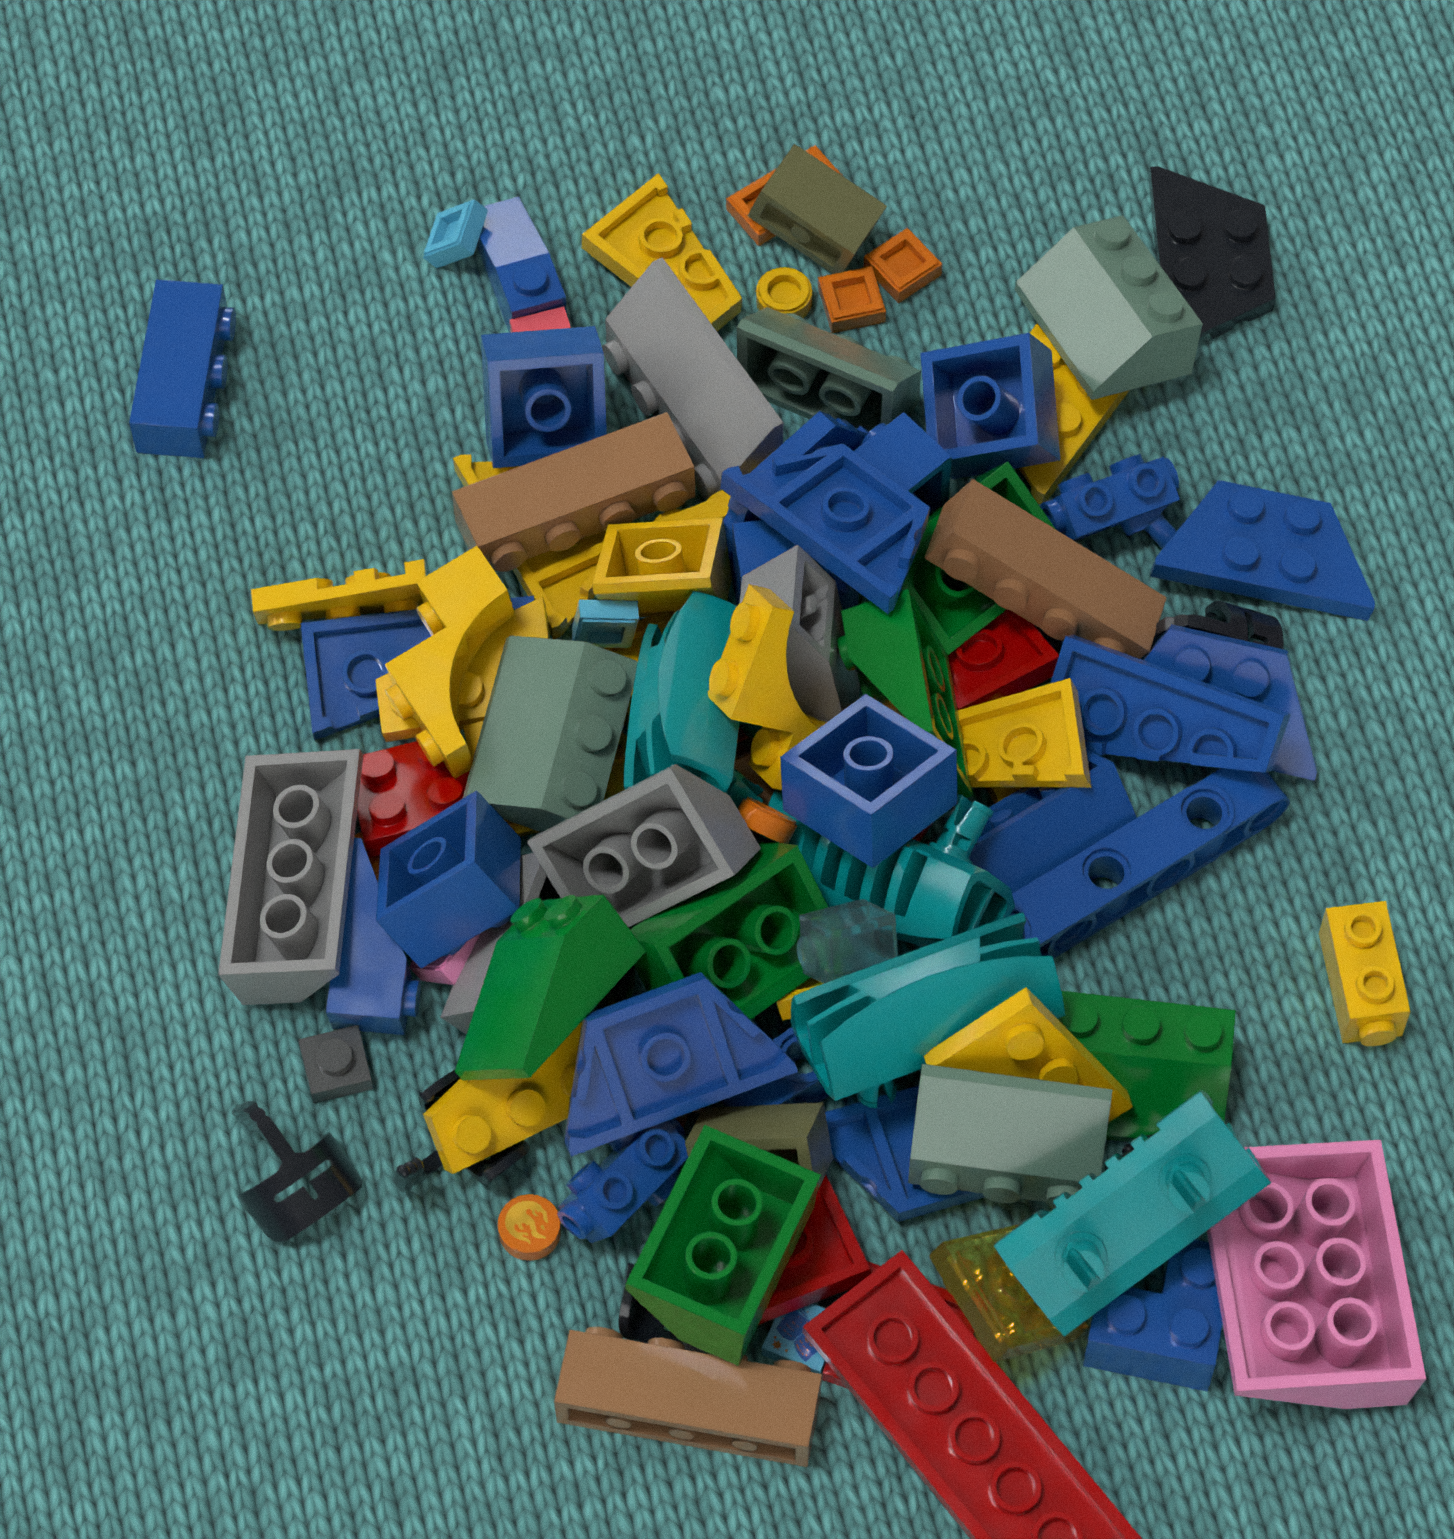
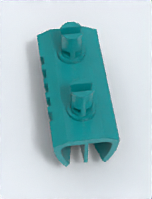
(671, 707)
(926, 886)
(891, 1014)
(1132, 1214)

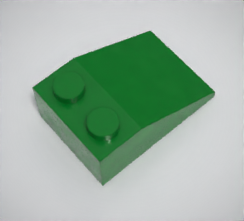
(905, 670)
(544, 983)

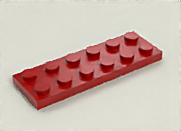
(957, 1413)

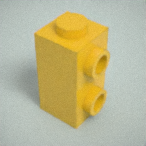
(1364, 973)

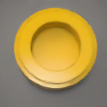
(784, 291)

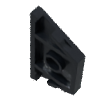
(1212, 249)

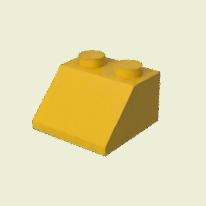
(663, 563)

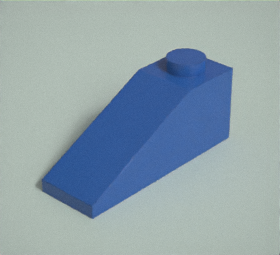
(518, 262)
(374, 974)

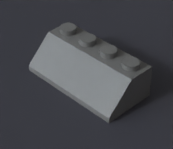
(691, 374)
(290, 874)

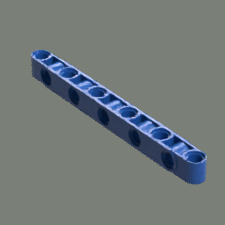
(1139, 857)

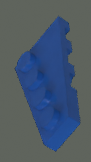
(349, 655)
(1164, 715)

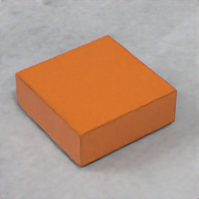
(903, 265)
(851, 299)

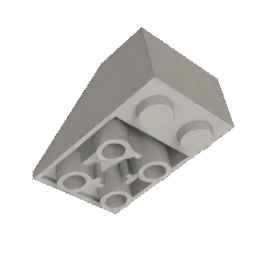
(812, 653)

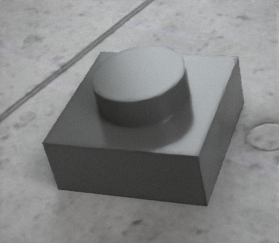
(335, 1064)

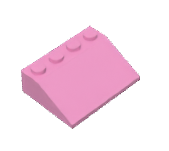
(1318, 1282)

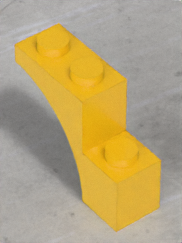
(460, 610)
(754, 683)

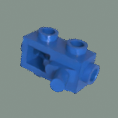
(1127, 498)
(635, 1171)

